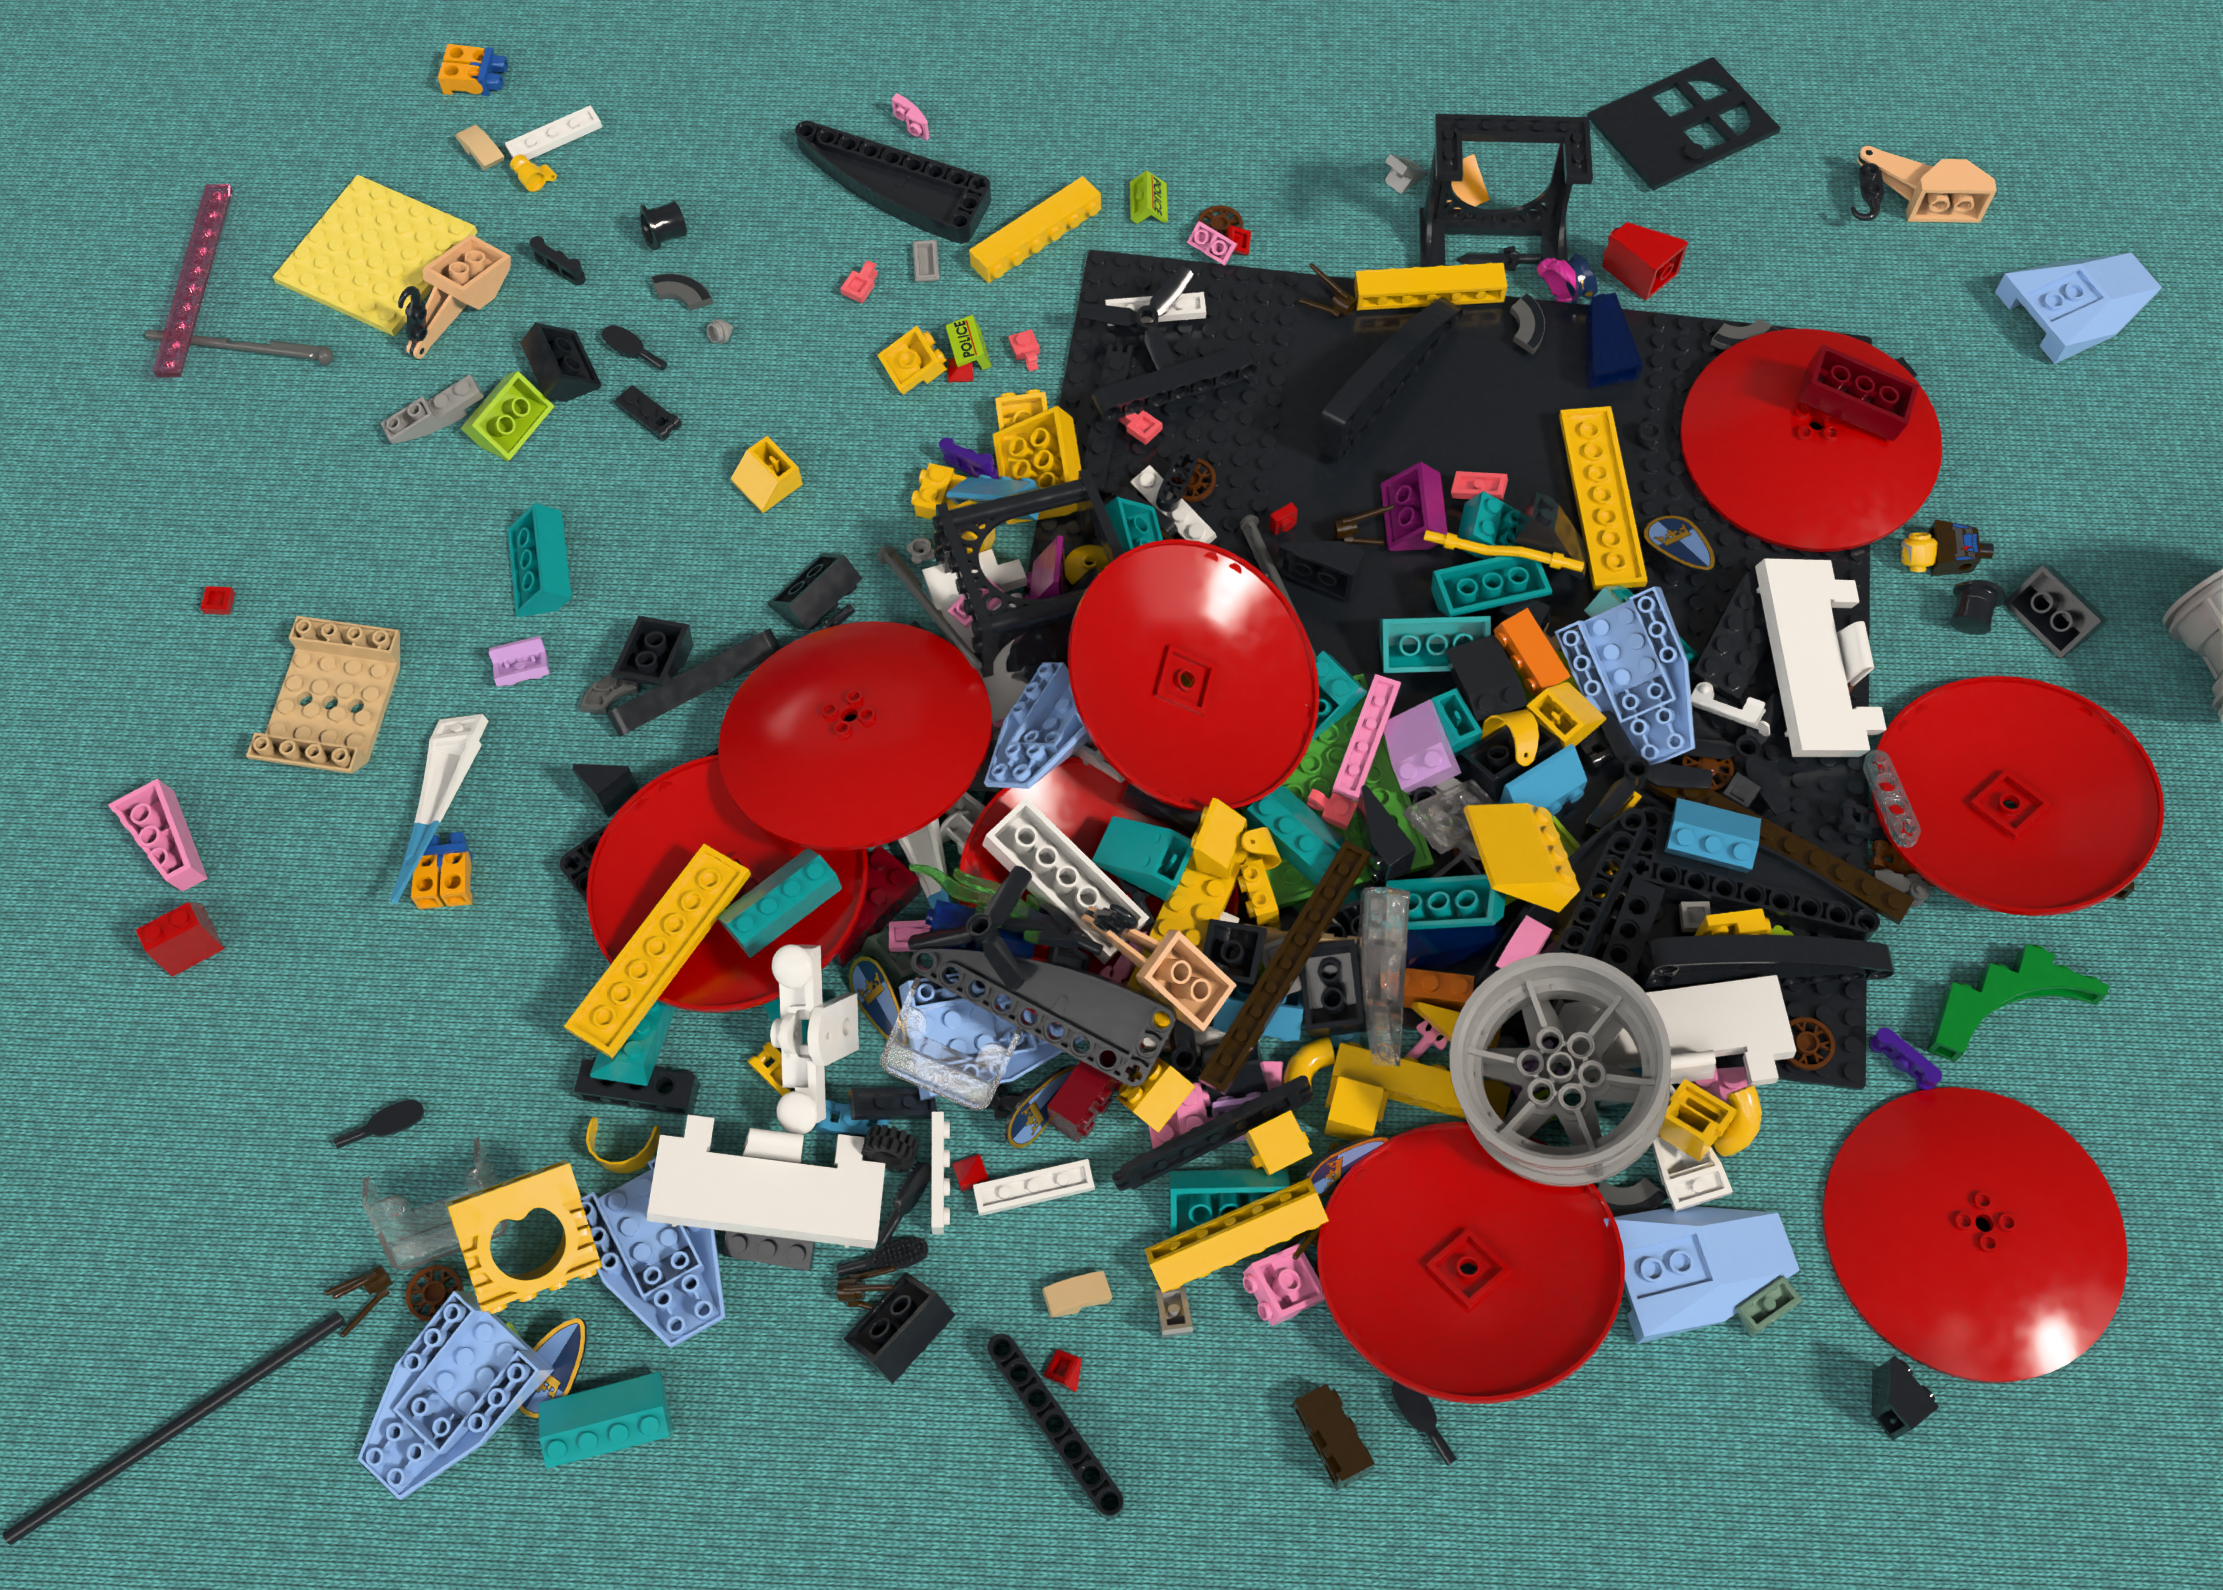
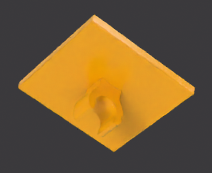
(1472, 187)

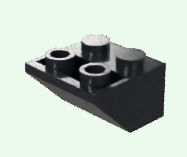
(1899, 1399)

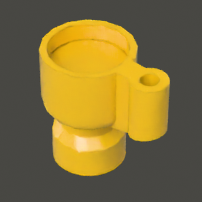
(530, 174)

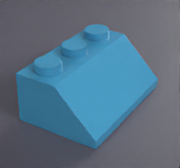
(987, 489)
(1549, 783)
(1713, 835)
(1284, 1024)

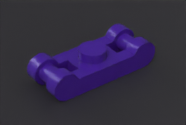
(967, 459)
(1906, 1058)

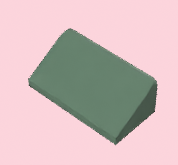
(896, 963)
(1768, 1306)

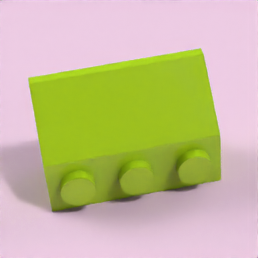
(507, 416)

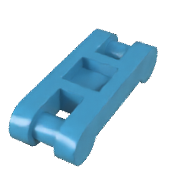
(845, 1125)

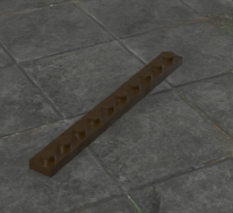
(1869, 890)
(1284, 968)

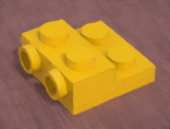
(913, 360)
(1016, 408)
(934, 487)
(1260, 894)
(1735, 923)

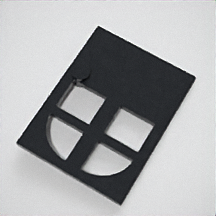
(1657, 143)

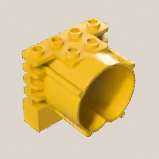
(479, 1212)

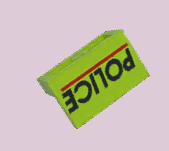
(1148, 198)
(968, 342)

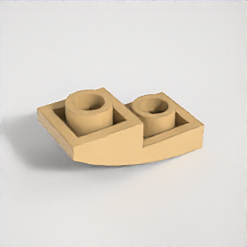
(479, 144)
(1077, 1292)

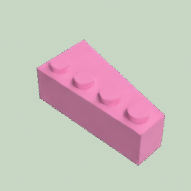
(161, 830)

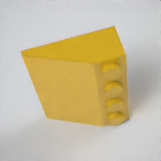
(1040, 450)
(1523, 853)

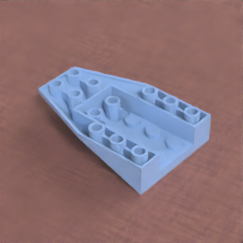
(2080, 299)
(1638, 670)
(1037, 731)
(969, 1027)
(1698, 1265)
(654, 1268)
(449, 1395)

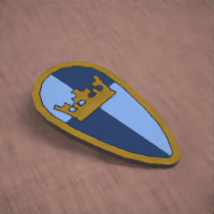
(1680, 542)
(875, 993)
(1031, 1112)
(1337, 1162)
(564, 1351)

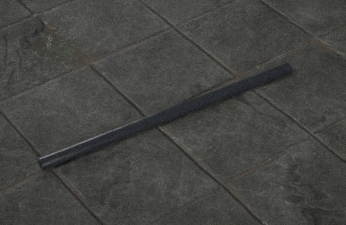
(173, 1429)

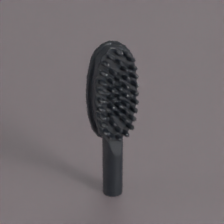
(630, 345)
(385, 1122)
(907, 1198)
(898, 1253)
(1421, 1415)

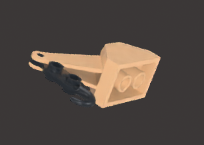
(1942, 193)
(460, 277)
(1173, 972)

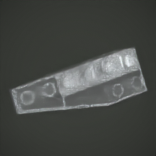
(1382, 968)

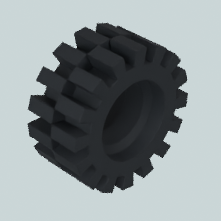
(890, 1147)

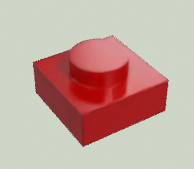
(1283, 519)
(217, 600)

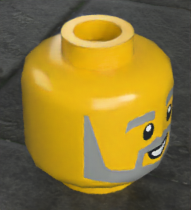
(1919, 551)

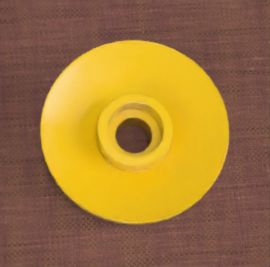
(1075, 561)

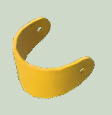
(1524, 731)
(1262, 848)
(629, 1165)

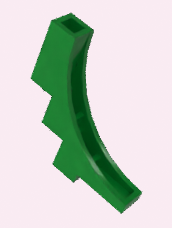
(1997, 986)

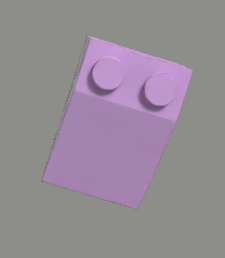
(1419, 748)

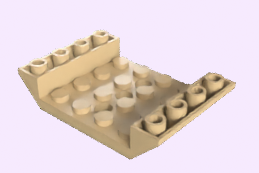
(331, 664)

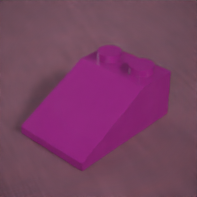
(1048, 572)

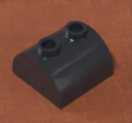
(1235, 950)

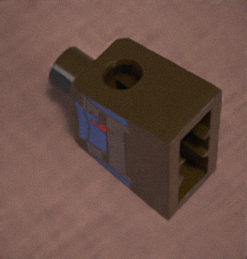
(1957, 548)

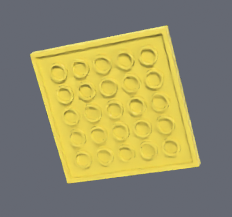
(369, 252)

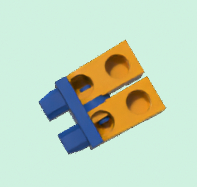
(471, 70)
(443, 874)

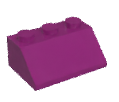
(1417, 508)

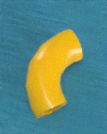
(1309, 1060)
(1744, 1125)

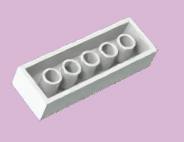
(1058, 869)

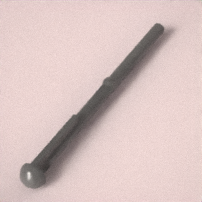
(279, 348)
(888, 556)
(1262, 556)

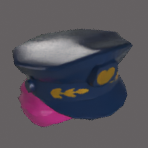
(1568, 279)

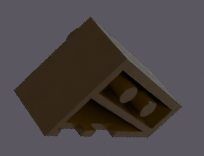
(1333, 1436)

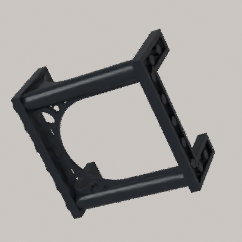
(1571, 167)
(999, 627)

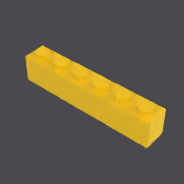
(1035, 229)
(1425, 285)
(1413, 1082)
(1236, 1235)

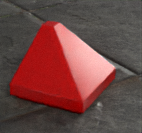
(1241, 237)
(959, 374)
(970, 1172)
(1064, 1370)

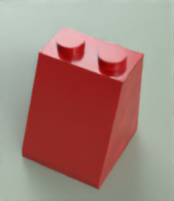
(1643, 258)
(180, 938)

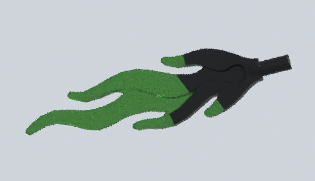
(1037, 920)

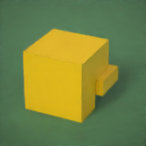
(1354, 1108)
(1695, 1119)
(1277, 1143)

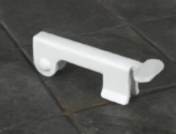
(1750, 714)

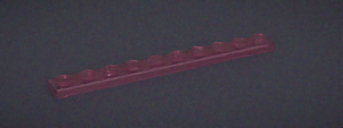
(192, 281)

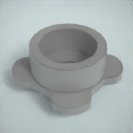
(917, 545)

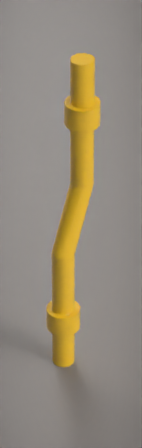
(1555, 560)

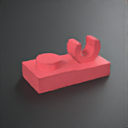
(1469, 484)

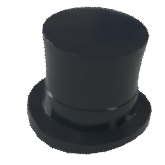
(662, 224)
(1976, 606)

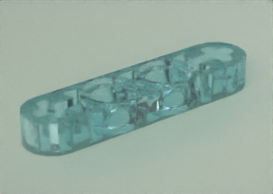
(1893, 797)

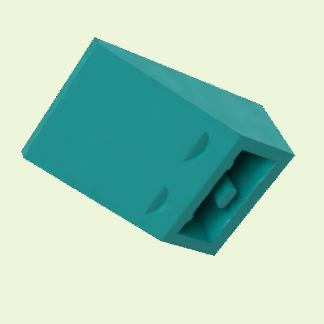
(1488, 522)
(1337, 692)
(1457, 721)
(1144, 855)

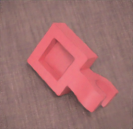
(860, 284)
(1025, 347)
(1142, 426)
(1335, 810)

